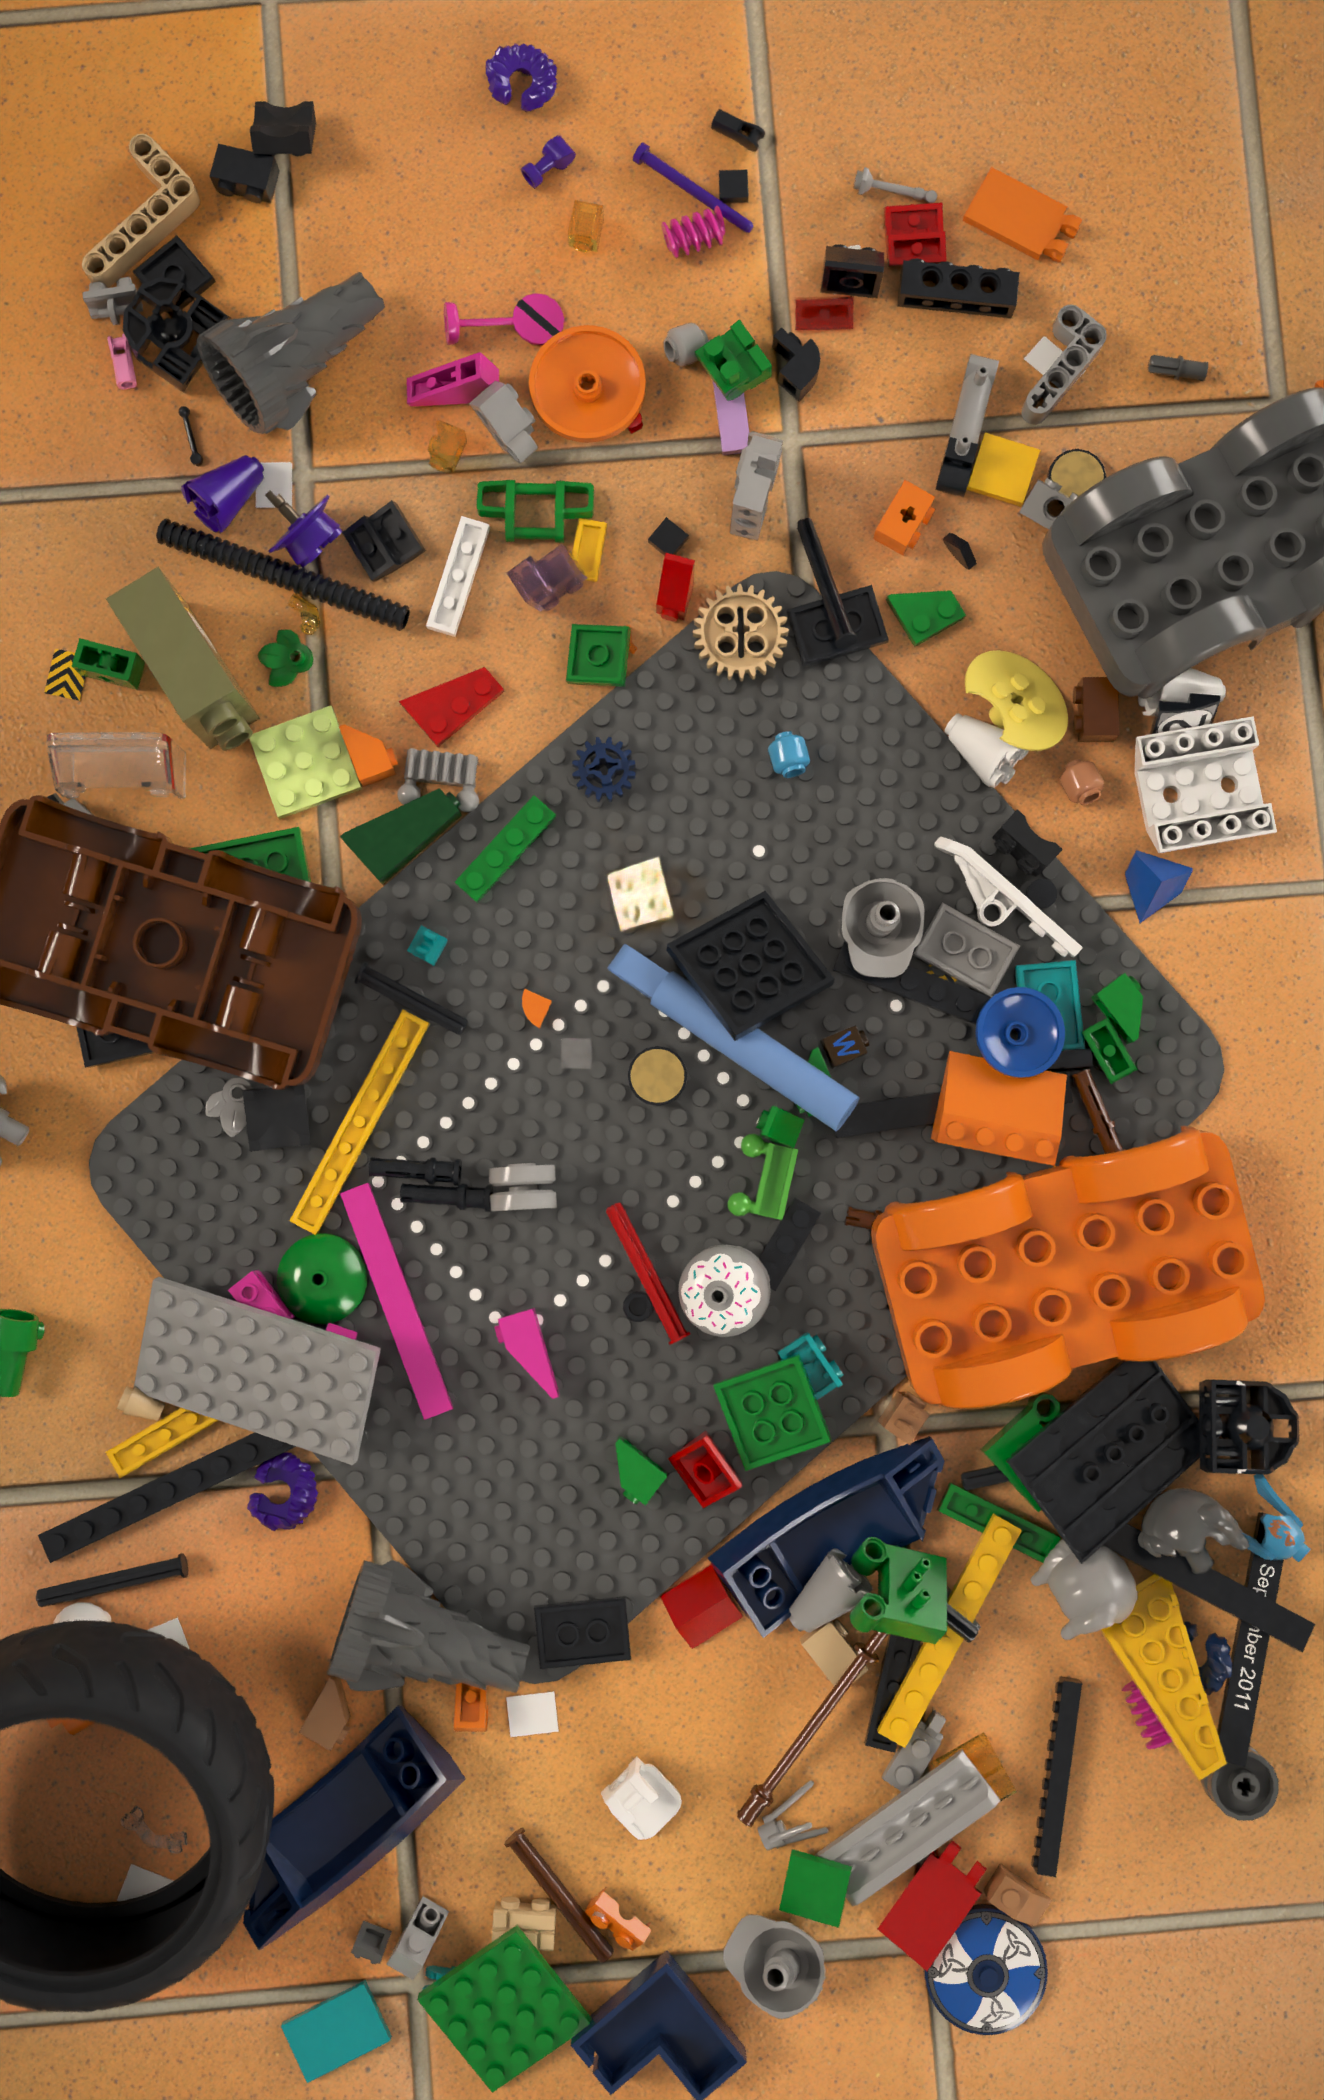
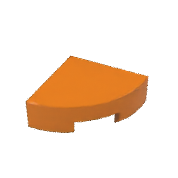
(535, 1007)

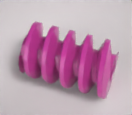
(694, 232)
(1154, 1727)

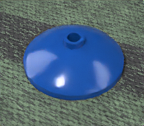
(1038, 1029)

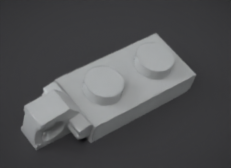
(911, 1761)

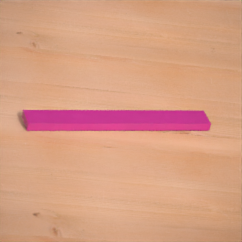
(396, 1301)

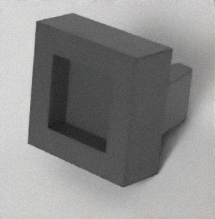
(371, 1942)

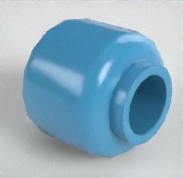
(789, 754)

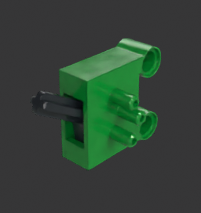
(1006, 1442)
(909, 1595)

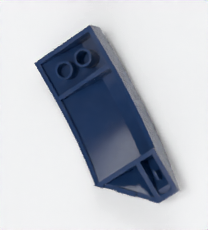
(782, 1549)
(348, 1823)

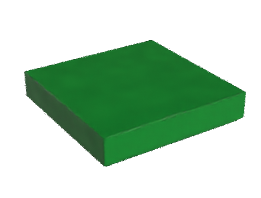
(598, 655)
(815, 1888)

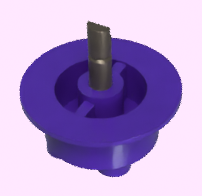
(306, 531)

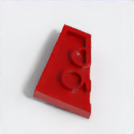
(452, 704)

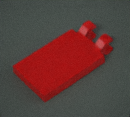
(932, 1906)

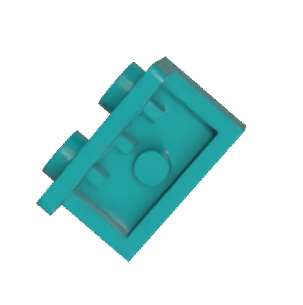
(822, 1374)

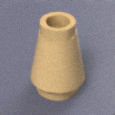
(138, 1404)

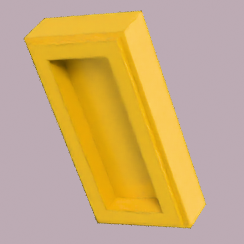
(589, 546)

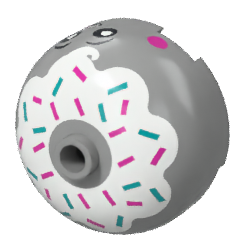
(740, 1279)

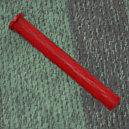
(646, 1273)

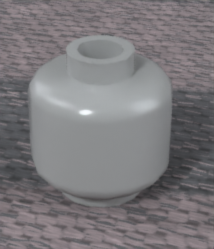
(683, 342)

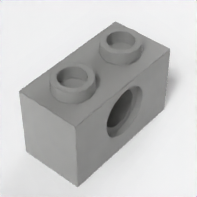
(1037, 502)

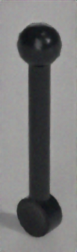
(195, 458)

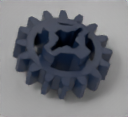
(614, 766)

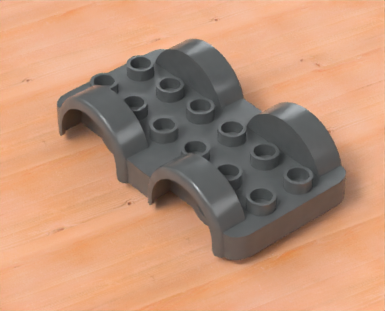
(1198, 551)

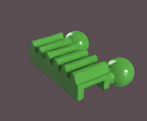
(774, 1179)

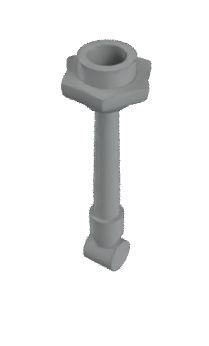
(865, 181)

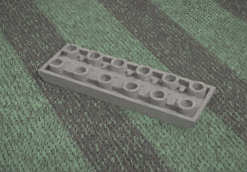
(911, 1826)

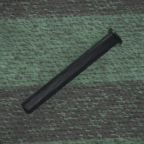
(826, 584)
(113, 1581)

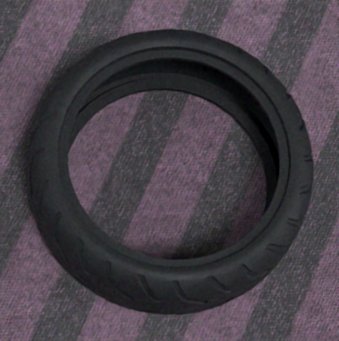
(120, 1952)

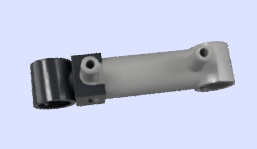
(967, 425)

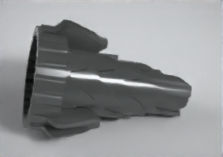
(266, 360)
(401, 1633)

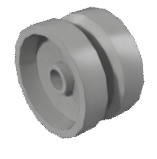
(522, 1187)

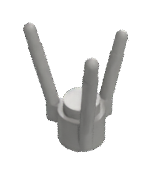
(775, 1833)

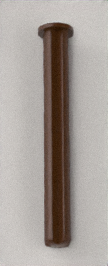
(559, 1895)

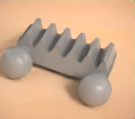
(443, 770)

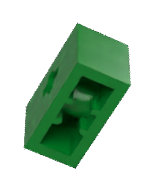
(108, 664)

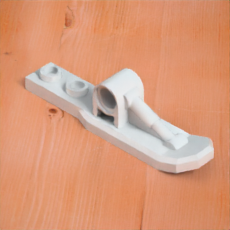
(991, 888)

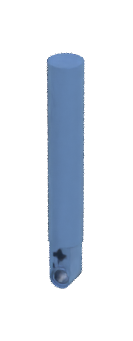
(754, 1052)

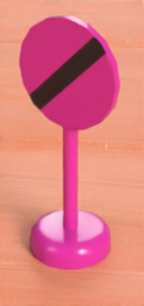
(534, 319)

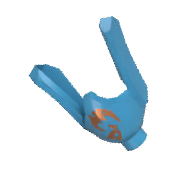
(1282, 1533)

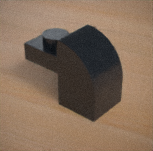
(803, 363)

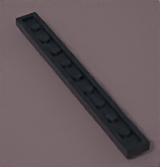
(160, 1494)

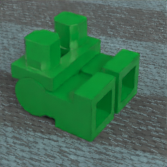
(734, 361)

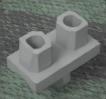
(112, 301)

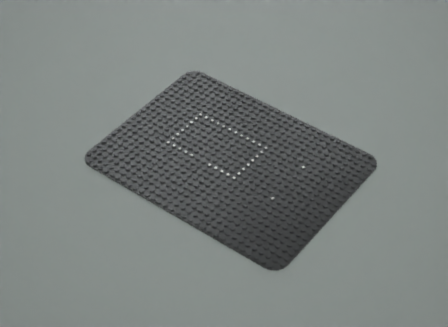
(523, 1491)

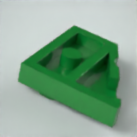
(925, 613)

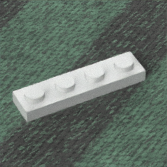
(458, 576)

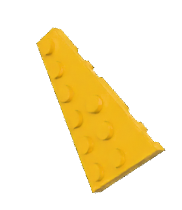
(1163, 1666)

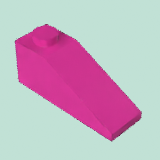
(453, 382)
(526, 1344)

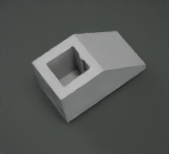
(418, 1938)

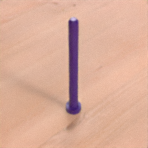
(643, 155)

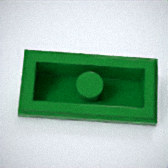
(1109, 1050)

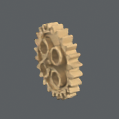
(766, 632)

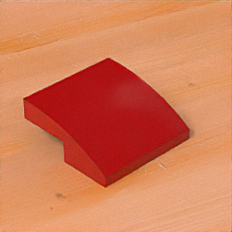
(915, 233)

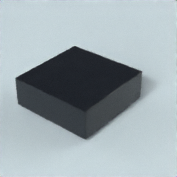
(733, 186)
(668, 537)

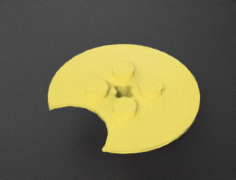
(1022, 699)

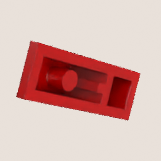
(675, 587)

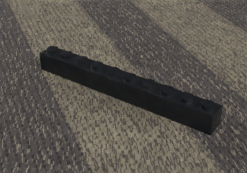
(1057, 1776)

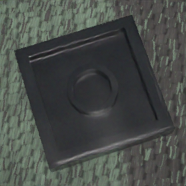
(179, 263)

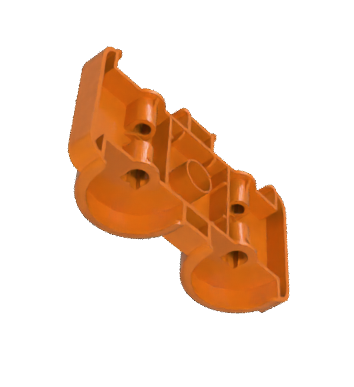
(1068, 1270)

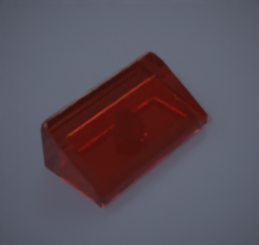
(824, 313)

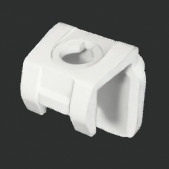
(642, 1799)

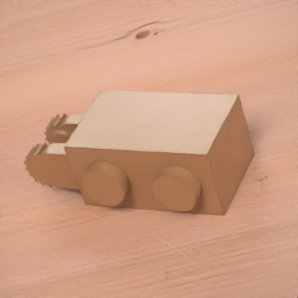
(904, 1416)

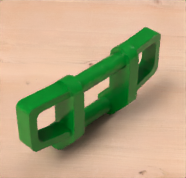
(561, 513)

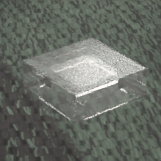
(576, 1053)

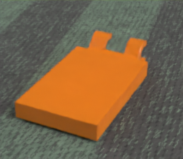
(1021, 216)

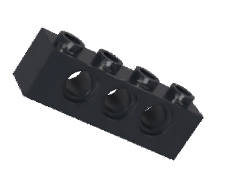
(946, 298)

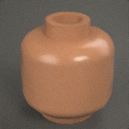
(1082, 782)

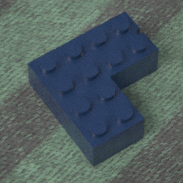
(666, 2017)

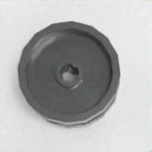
(1243, 1791)

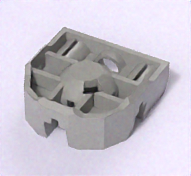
(753, 482)

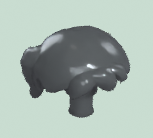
(1182, 1521)

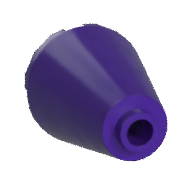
(223, 491)

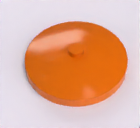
(587, 383)

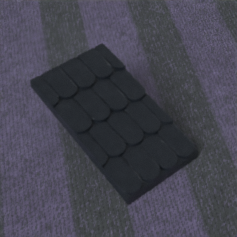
(1109, 1454)

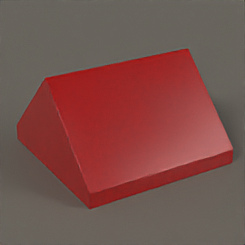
(705, 1470)
(700, 1606)

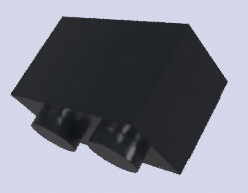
(244, 174)

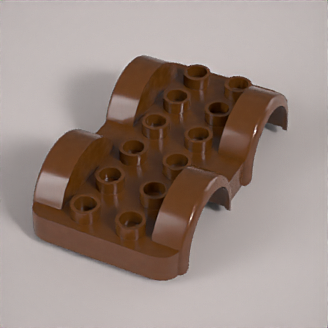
(169, 944)

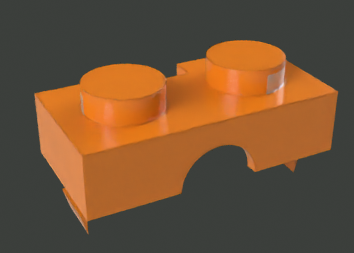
(605, 1914)

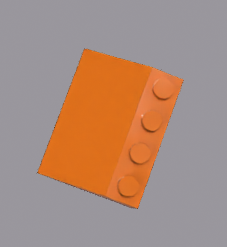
(1000, 1112)

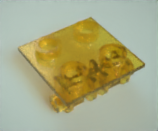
(640, 894)

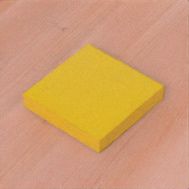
(1003, 469)

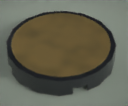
(1076, 471)
(657, 1076)

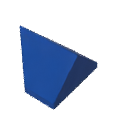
(1154, 882)

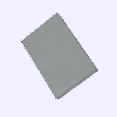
(966, 950)

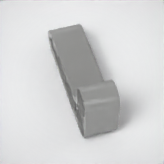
(1061, 371)

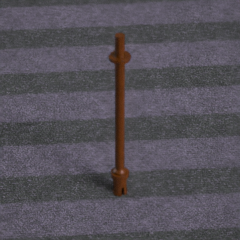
(762, 1794)

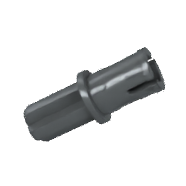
(1178, 367)

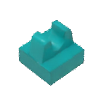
(427, 945)

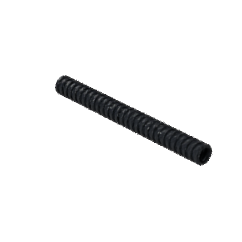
(282, 574)

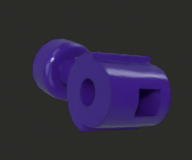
(556, 154)

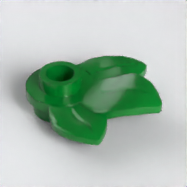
(282, 656)

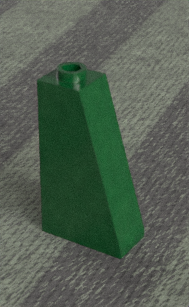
(401, 834)

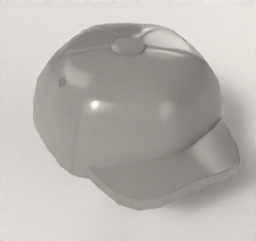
(882, 927)
(775, 1965)

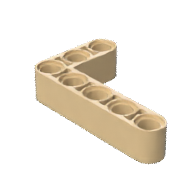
(145, 216)

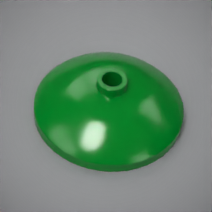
(343, 1276)

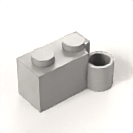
(506, 420)

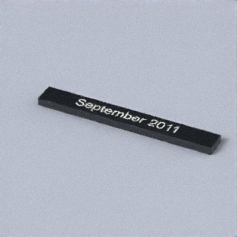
(1248, 1662)

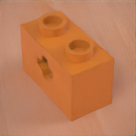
(909, 502)

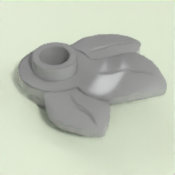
(228, 1107)

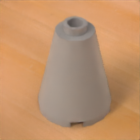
(829, 1593)

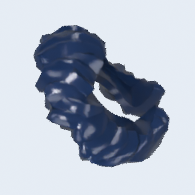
(1218, 1662)

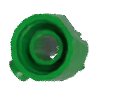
(17, 1337)

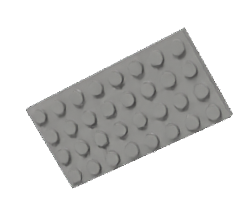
(256, 1370)

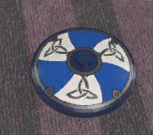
(988, 1973)

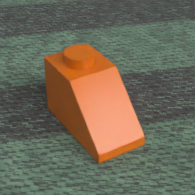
(369, 756)

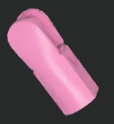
(122, 362)

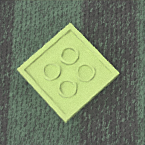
(305, 762)

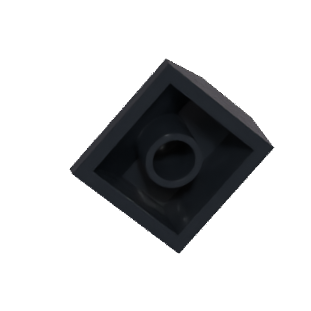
(852, 271)

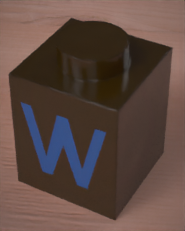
(845, 1046)

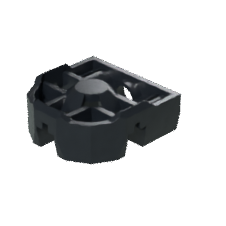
(171, 333)
(1238, 1418)

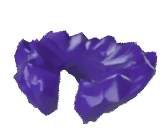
(529, 62)
(302, 1497)

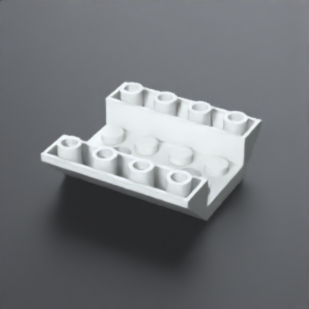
(1194, 765)

